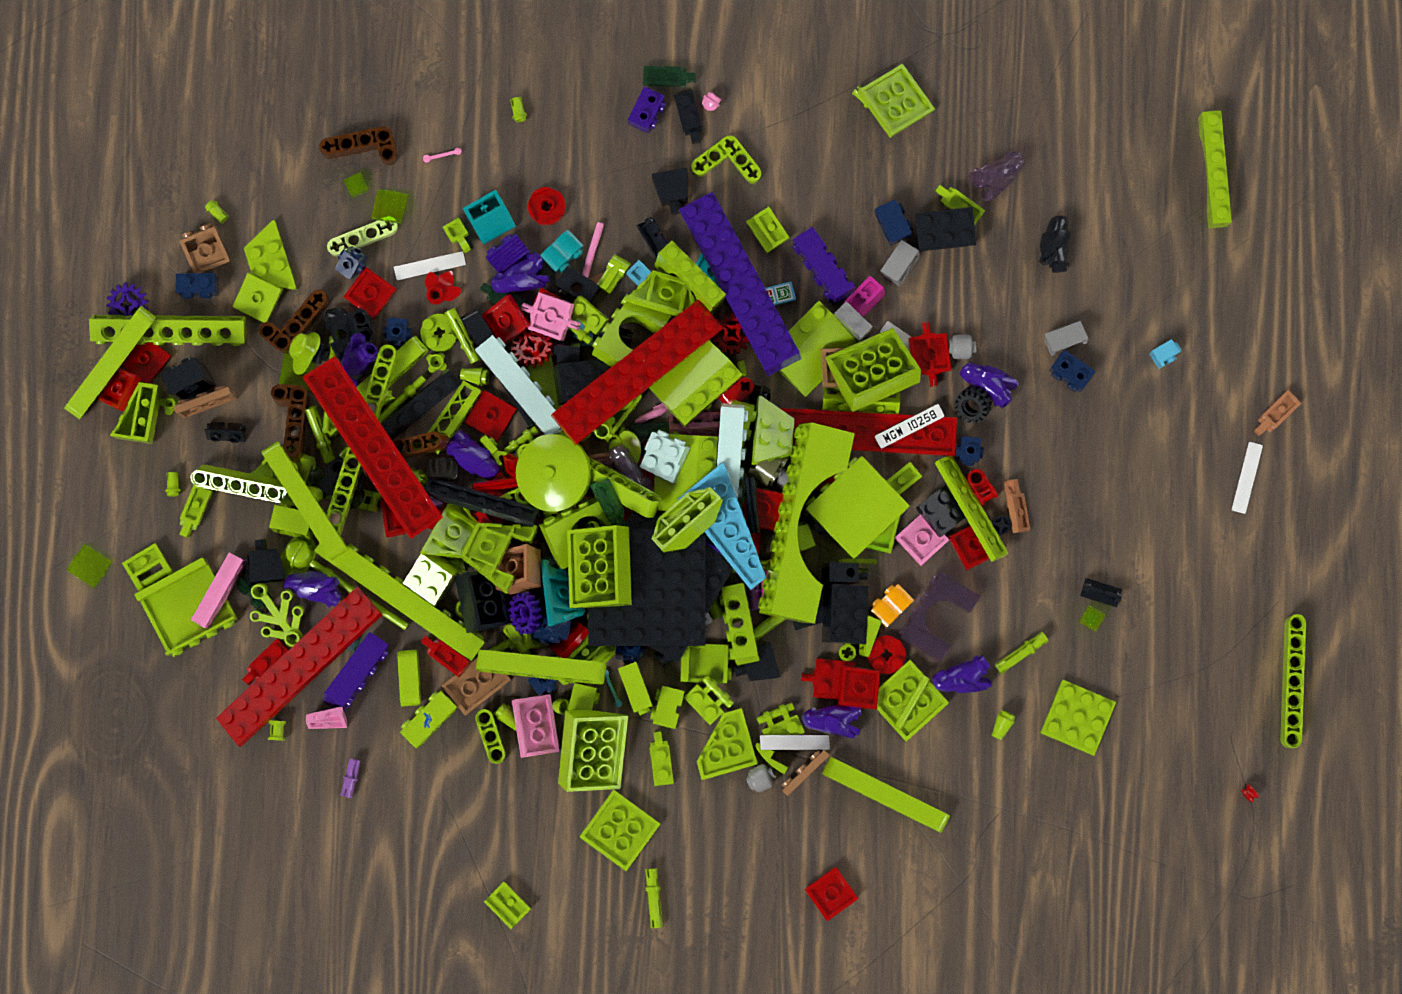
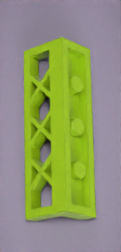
(836, 402)
(461, 415)

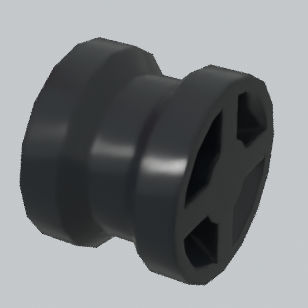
(1000, 523)

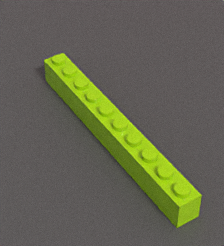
(407, 601)

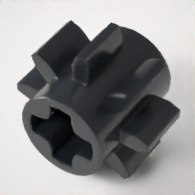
(321, 355)

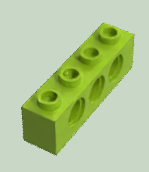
(737, 595)

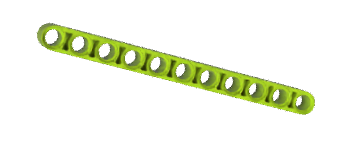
(346, 472)

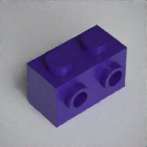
(646, 110)

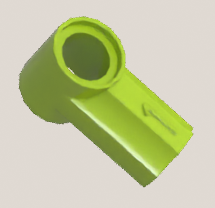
(615, 271)

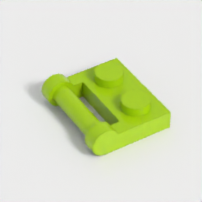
(144, 562)

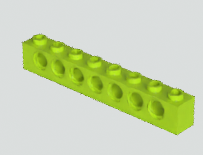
(235, 324)

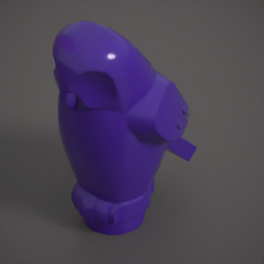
(521, 276)
(358, 357)
(991, 380)
(472, 456)
(314, 587)
(964, 677)
(833, 720)

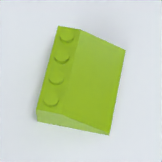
(814, 332)
(873, 369)
(696, 383)
(697, 465)
(599, 567)
(592, 750)

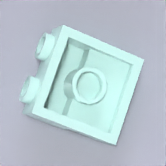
(664, 456)

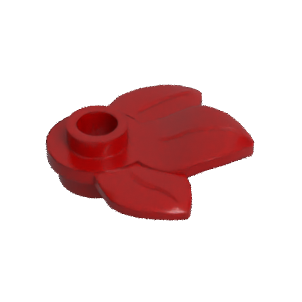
(443, 285)

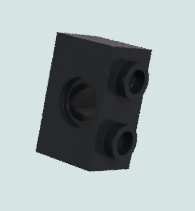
(570, 278)

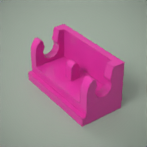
(866, 296)

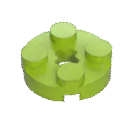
(431, 340)

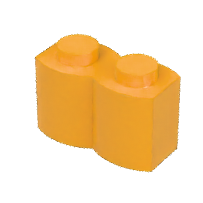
(891, 605)

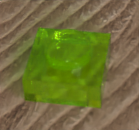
(356, 185)
(1091, 618)

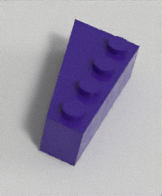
(822, 266)
(356, 672)

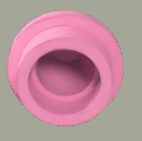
(711, 101)

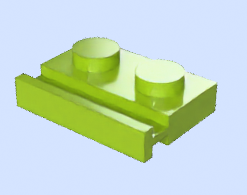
(767, 230)
(507, 905)

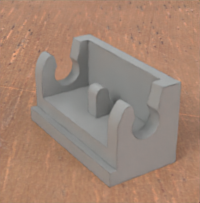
(900, 263)
(1065, 337)

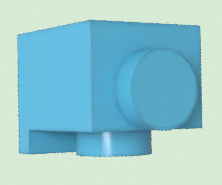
(1165, 353)

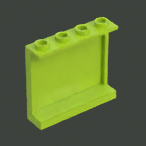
(856, 506)
(174, 602)

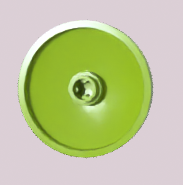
(553, 473)

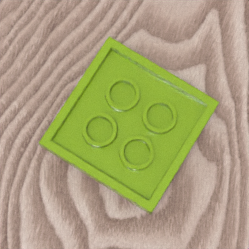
(896, 100)
(896, 693)
(1078, 717)
(619, 830)

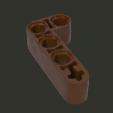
(357, 146)
(296, 319)
(292, 423)
(412, 444)

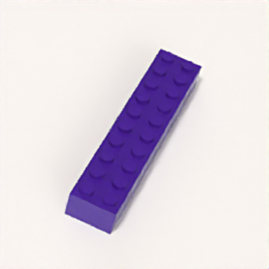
(740, 284)

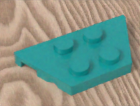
(557, 595)

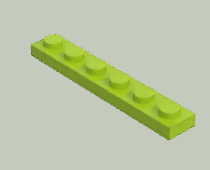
(971, 508)

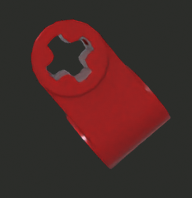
(736, 393)
(982, 487)

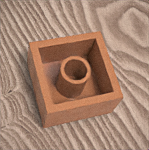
(524, 565)

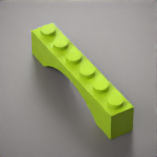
(1216, 171)

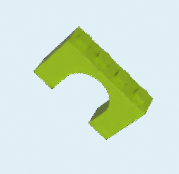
(674, 261)
(610, 347)
(556, 527)

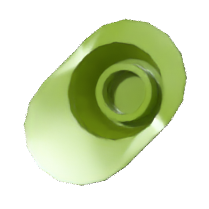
(303, 350)
(298, 556)

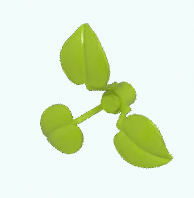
(626, 438)

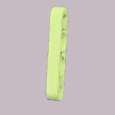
(363, 239)

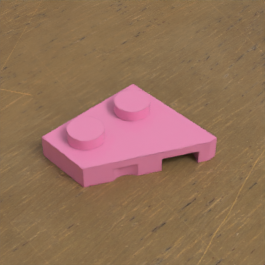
(327, 719)

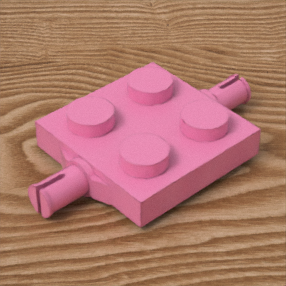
(551, 316)

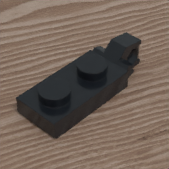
(688, 115)

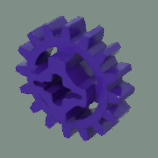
(126, 295)
(525, 613)

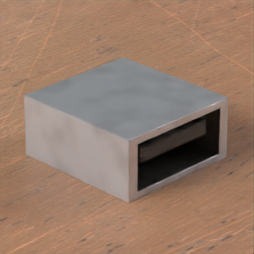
(853, 322)

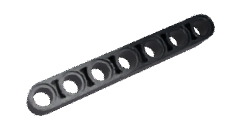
(480, 333)

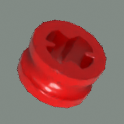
(1249, 793)

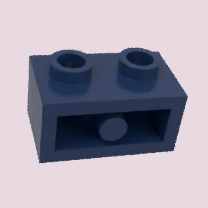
(893, 222)
(197, 284)
(1071, 371)
(551, 634)

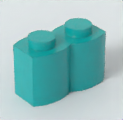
(563, 251)

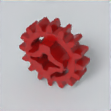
(726, 340)
(526, 355)

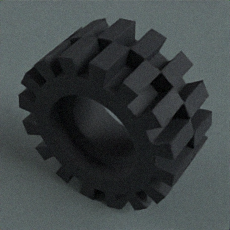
(979, 398)

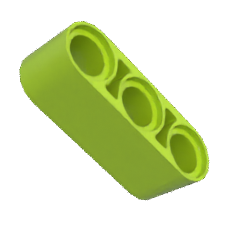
(409, 678)
(484, 729)

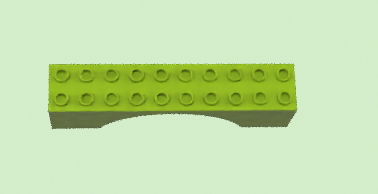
(789, 586)

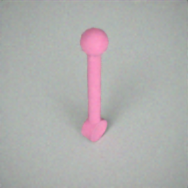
(426, 158)

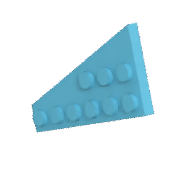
(730, 529)

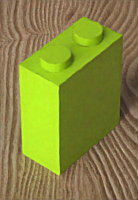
(635, 688)

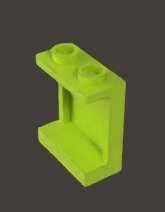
(704, 661)

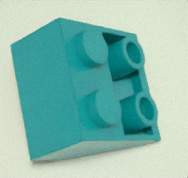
(489, 217)

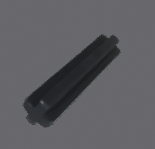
(751, 505)

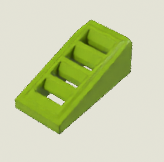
(872, 629)

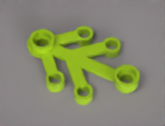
(277, 617)

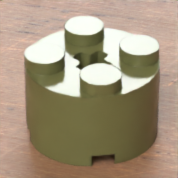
(767, 471)

